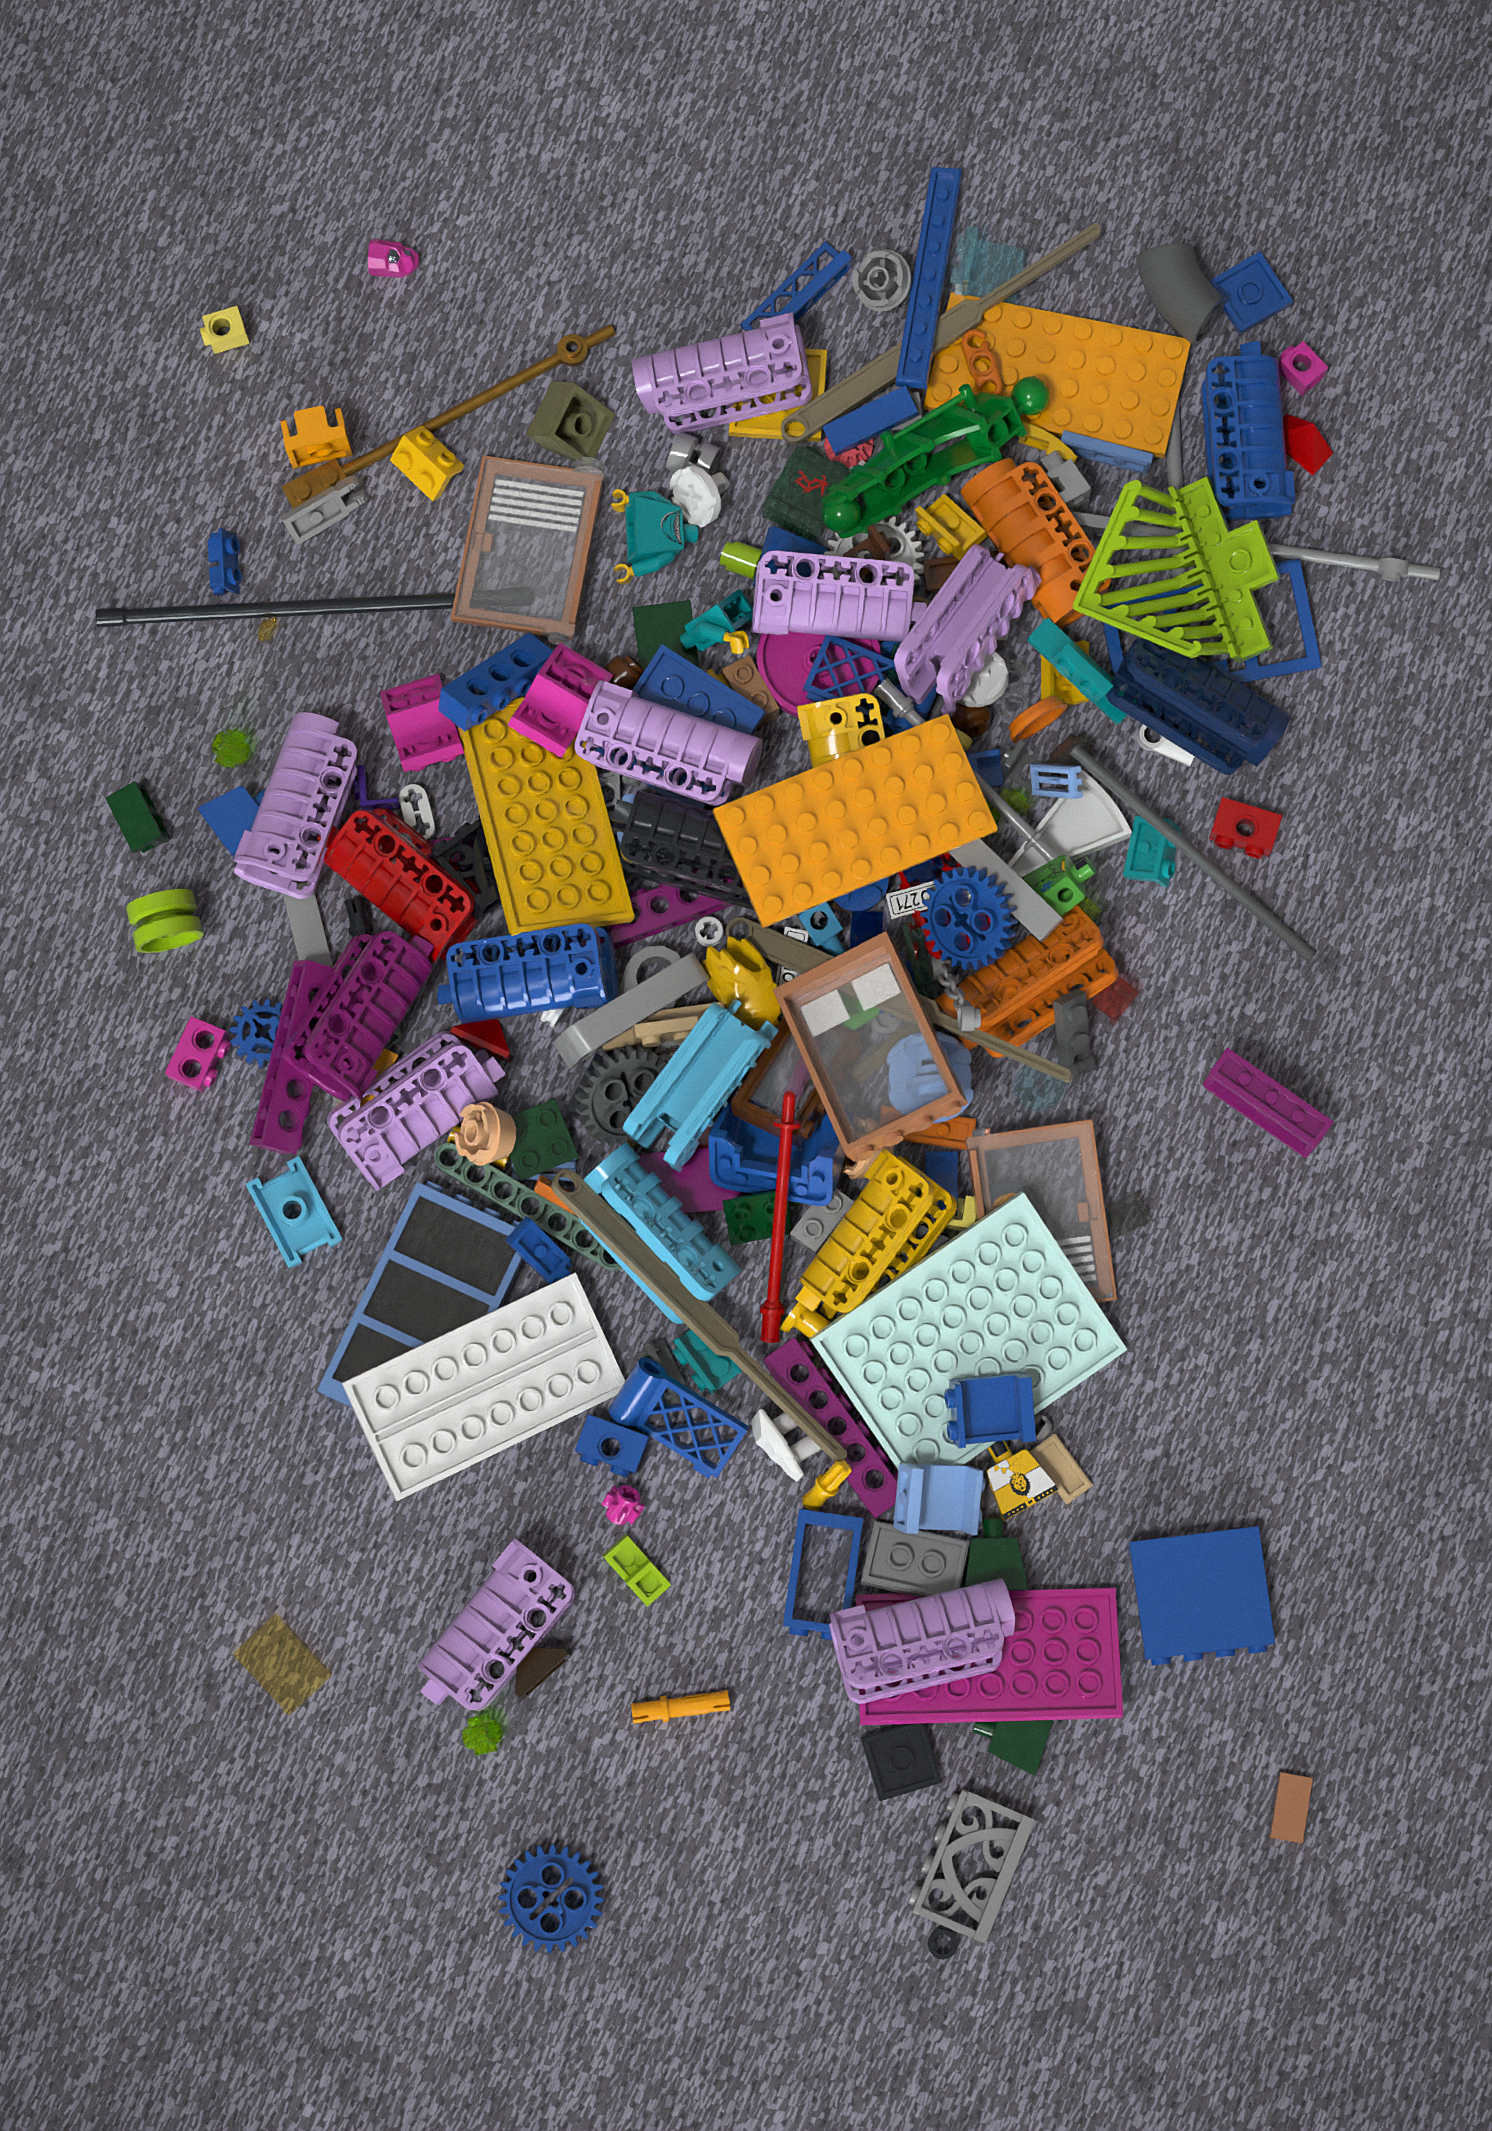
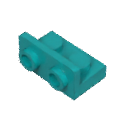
(1150, 854)
(710, 1369)

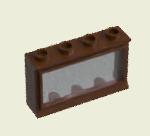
(776, 1072)

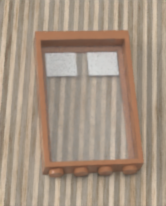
(870, 1047)

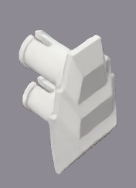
(770, 1437)

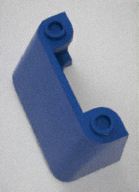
(747, 1159)

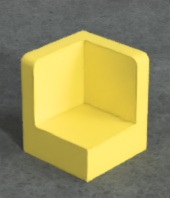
(966, 1215)

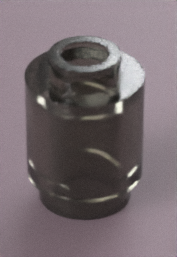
(1061, 754)

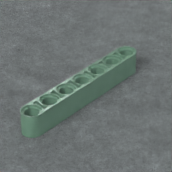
(515, 1203)

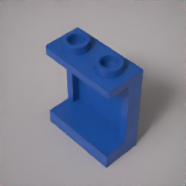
(990, 1409)

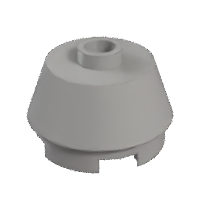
(883, 280)

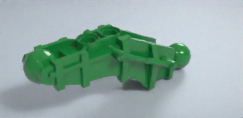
(902, 466)

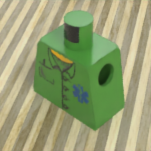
(1061, 882)

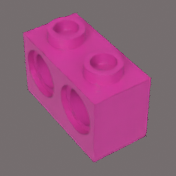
(189, 1052)

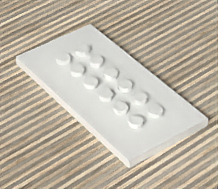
(484, 1386)

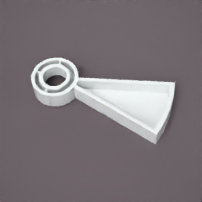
(1076, 827)

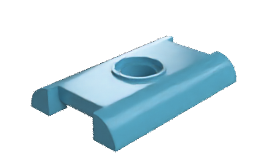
(305, 1232)

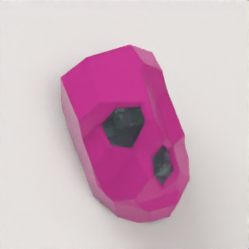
(391, 259)

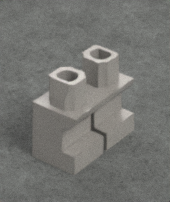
(1067, 481)

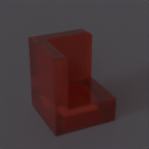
(1115, 999)

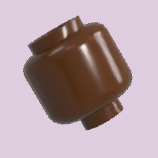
(625, 671)
(971, 720)

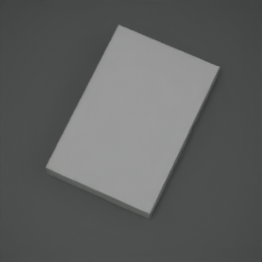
(913, 1562)

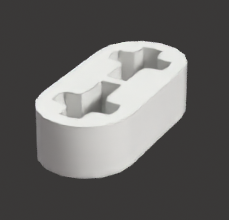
(424, 810)

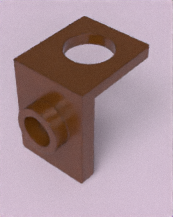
(876, 544)

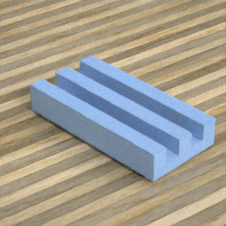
(1072, 780)

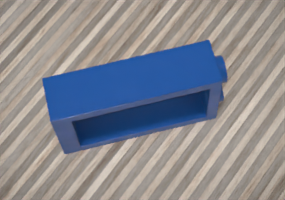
(825, 1520)

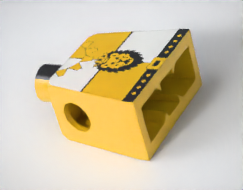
(1016, 1480)

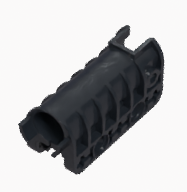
(682, 837)

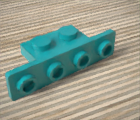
(1076, 666)

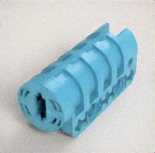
(662, 1226)

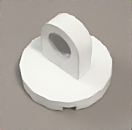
(698, 494)
(987, 683)

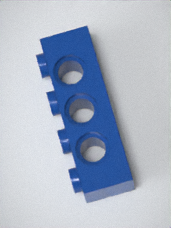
(493, 682)

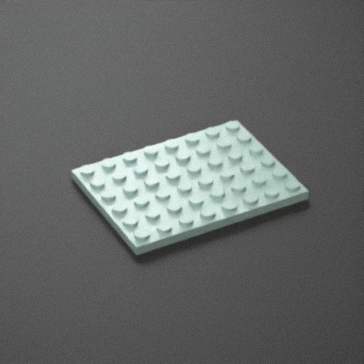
(972, 1308)

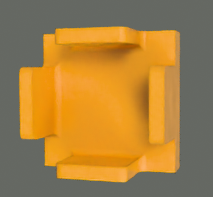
(315, 438)

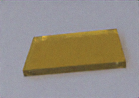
(282, 1664)

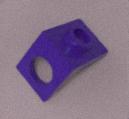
(361, 792)

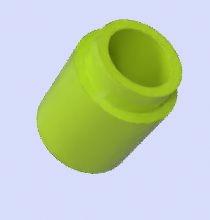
(740, 558)

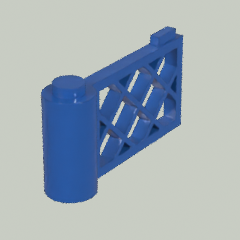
(815, 694)
(638, 1401)

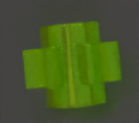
(230, 748)
(482, 1734)

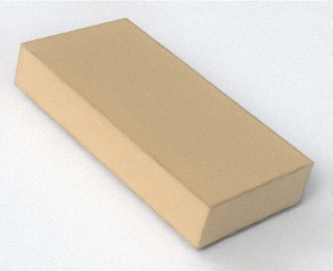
(1061, 1468)

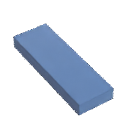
(1108, 452)

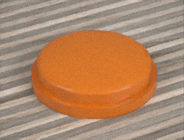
(1036, 718)

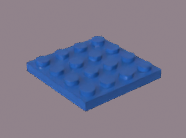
(686, 688)

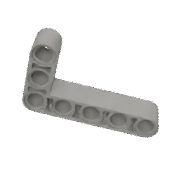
(633, 1007)

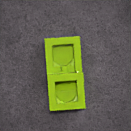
(636, 1570)

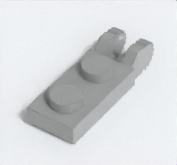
(323, 510)

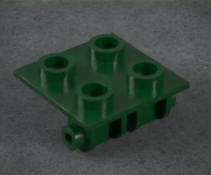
(541, 1140)
(752, 1217)

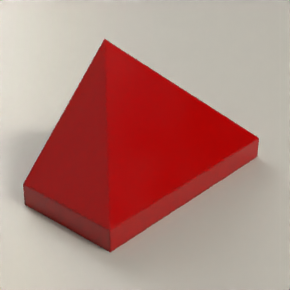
(1305, 444)
(484, 1035)

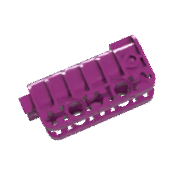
(361, 1014)

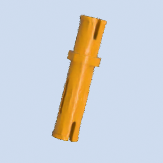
(680, 1706)

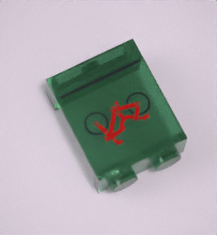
(799, 490)

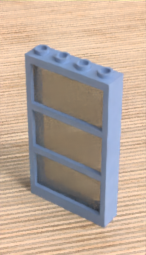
(434, 1276)

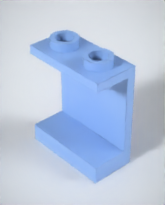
(938, 1498)

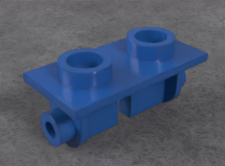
(224, 548)

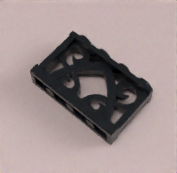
(486, 885)

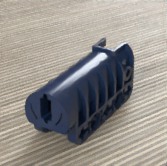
(1199, 702)

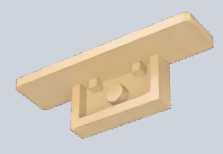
(661, 1027)

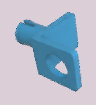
(826, 936)

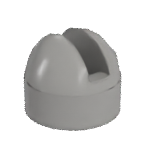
(1045, 1430)

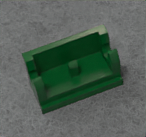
(137, 817)

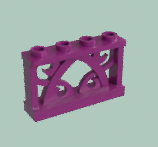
(1267, 1103)

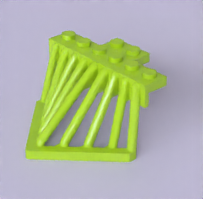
(1226, 562)

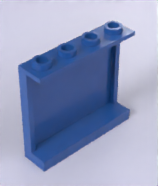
(1201, 1595)

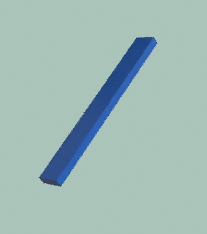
(929, 278)

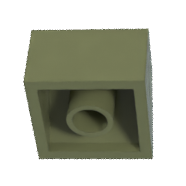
(570, 422)

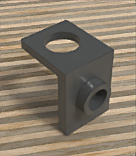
(1014, 760)

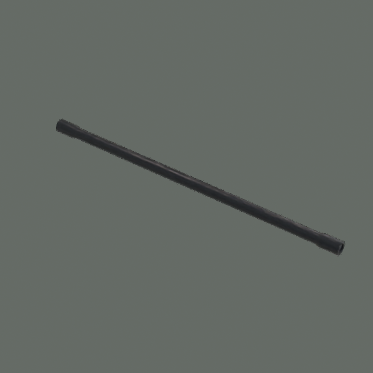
(121, 616)

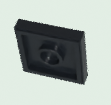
(900, 1760)

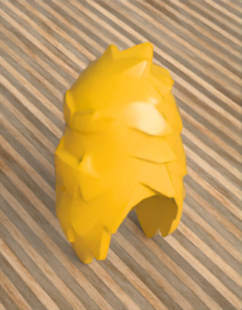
(743, 976)

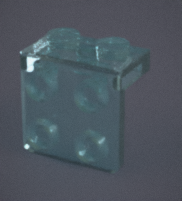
(984, 265)

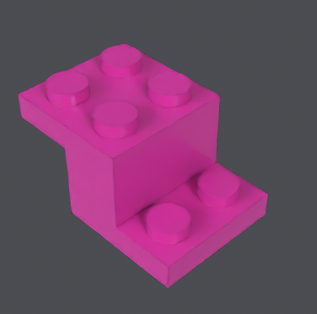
(558, 700)
(417, 726)

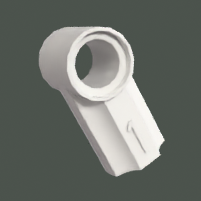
(1165, 748)

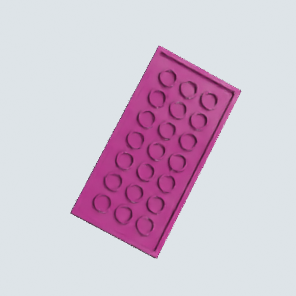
(1052, 1668)

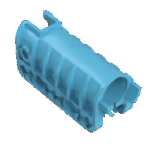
(698, 1082)

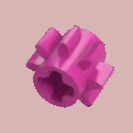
(623, 1505)

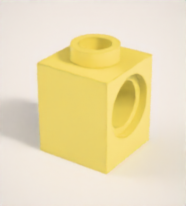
(225, 318)

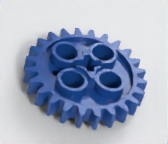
(968, 917)
(571, 1920)

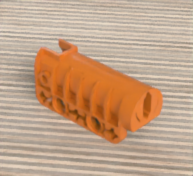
(1032, 978)

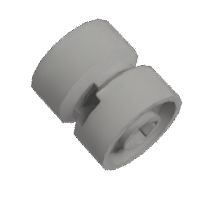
(685, 450)

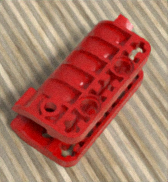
(398, 883)

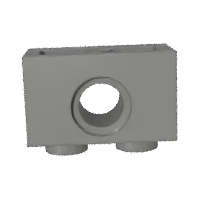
(820, 1222)

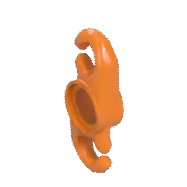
(972, 354)

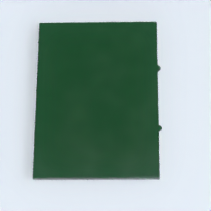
(662, 625)

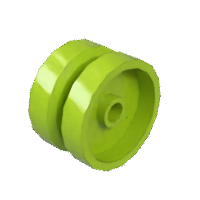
(164, 920)

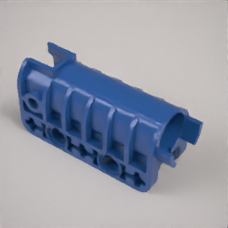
(1253, 439)
(531, 983)

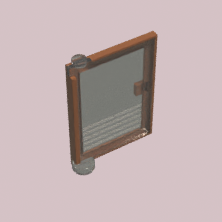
(529, 546)
(1063, 1183)

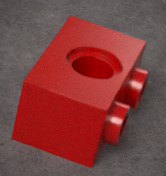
(1262, 822)

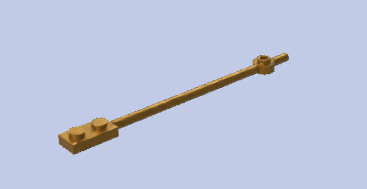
(331, 473)

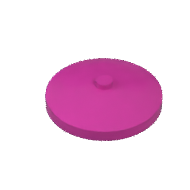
(788, 660)

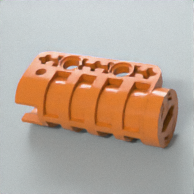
(1021, 531)

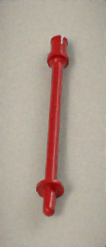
(772, 1307)

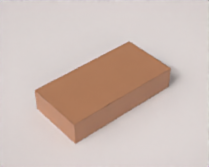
(1291, 1807)

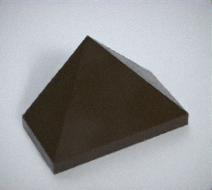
(537, 1668)

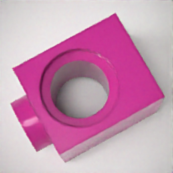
(1302, 380)

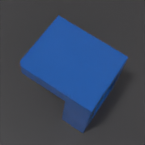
(988, 766)

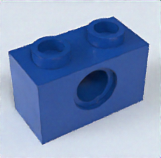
(597, 1432)

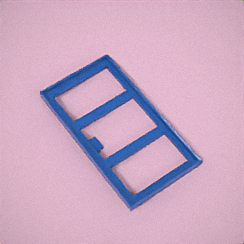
(1252, 671)

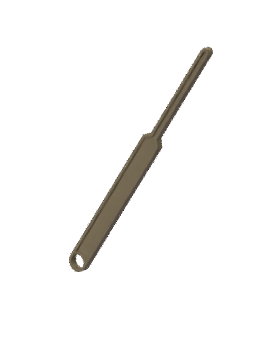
(950, 328)
(802, 958)
(693, 1312)

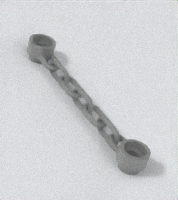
(967, 1015)

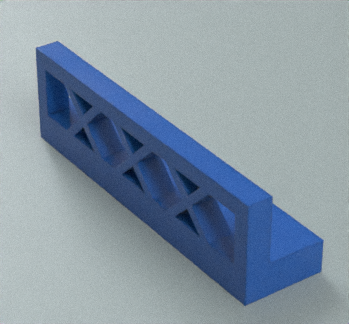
(811, 293)

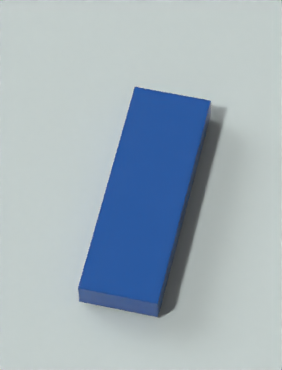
(870, 420)

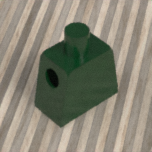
(995, 1558)
(1016, 1741)

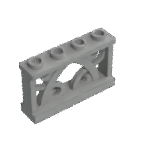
(1011, 1841)

